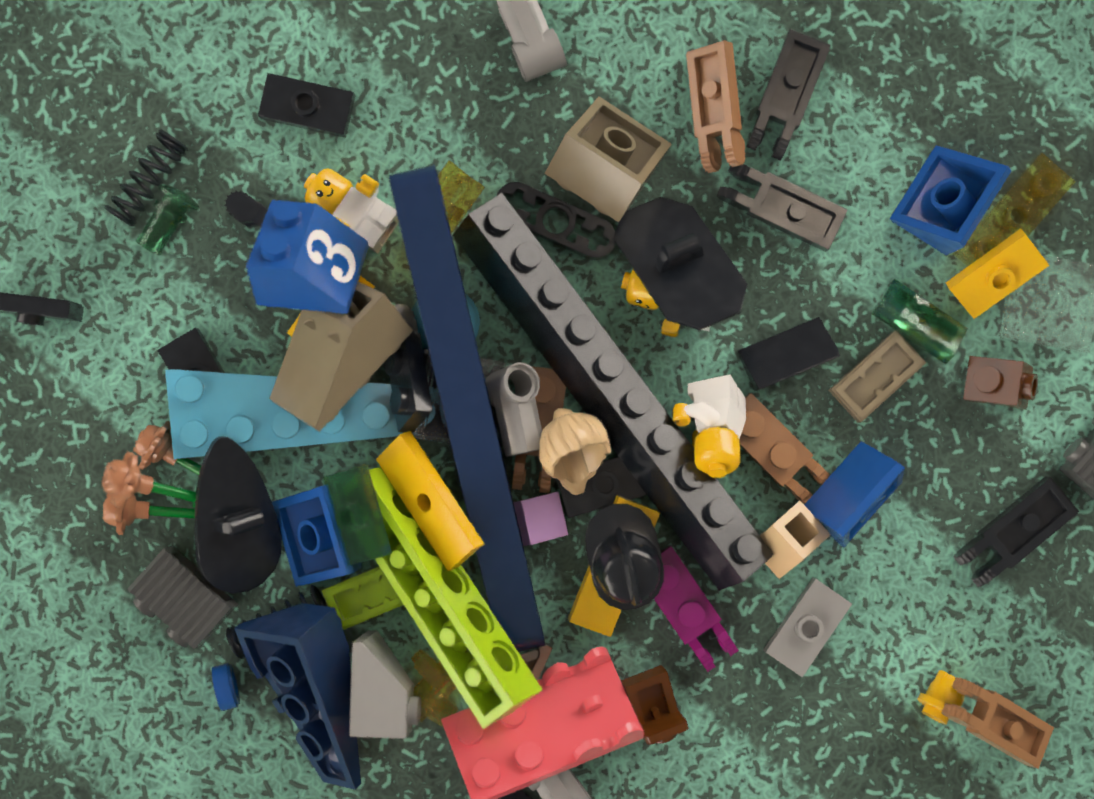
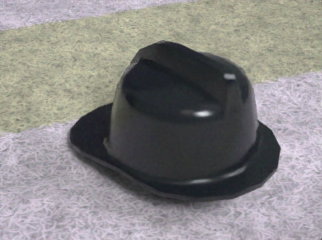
(624, 556)

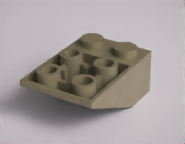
(337, 356)

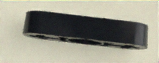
(591, 222)

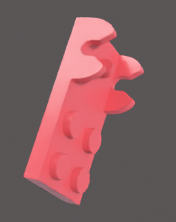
(563, 726)

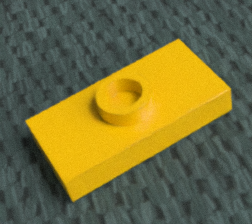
(997, 273)

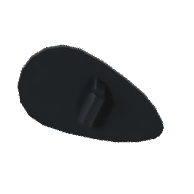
(234, 520)

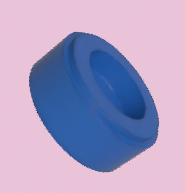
(225, 686)

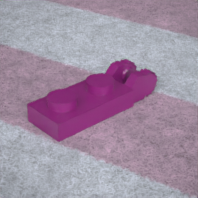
(689, 609)

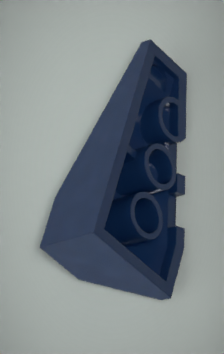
(310, 671)

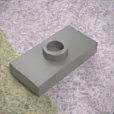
(807, 627)

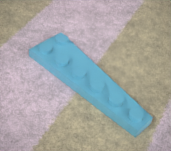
(240, 408)

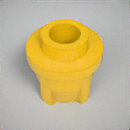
(937, 695)

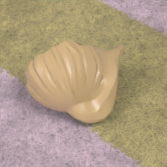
(573, 448)

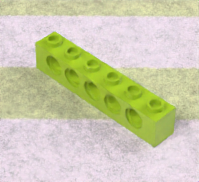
(452, 616)

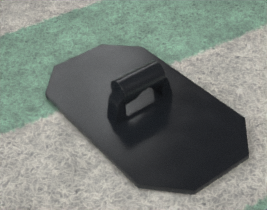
(680, 263)

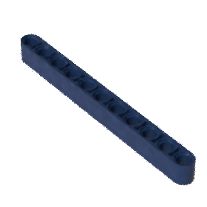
(466, 403)

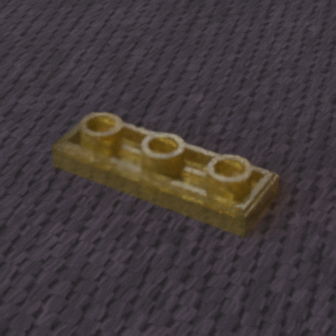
(1030, 195)

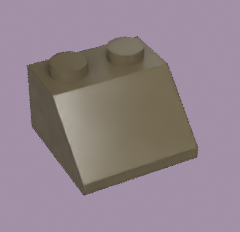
(607, 158)

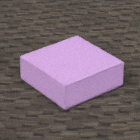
(540, 518)

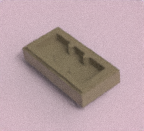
(877, 376)

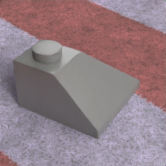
(380, 691)

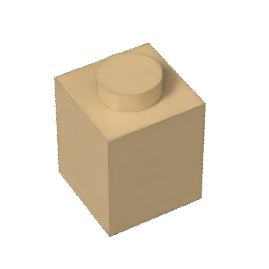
(793, 538)

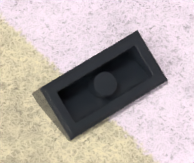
(788, 353)

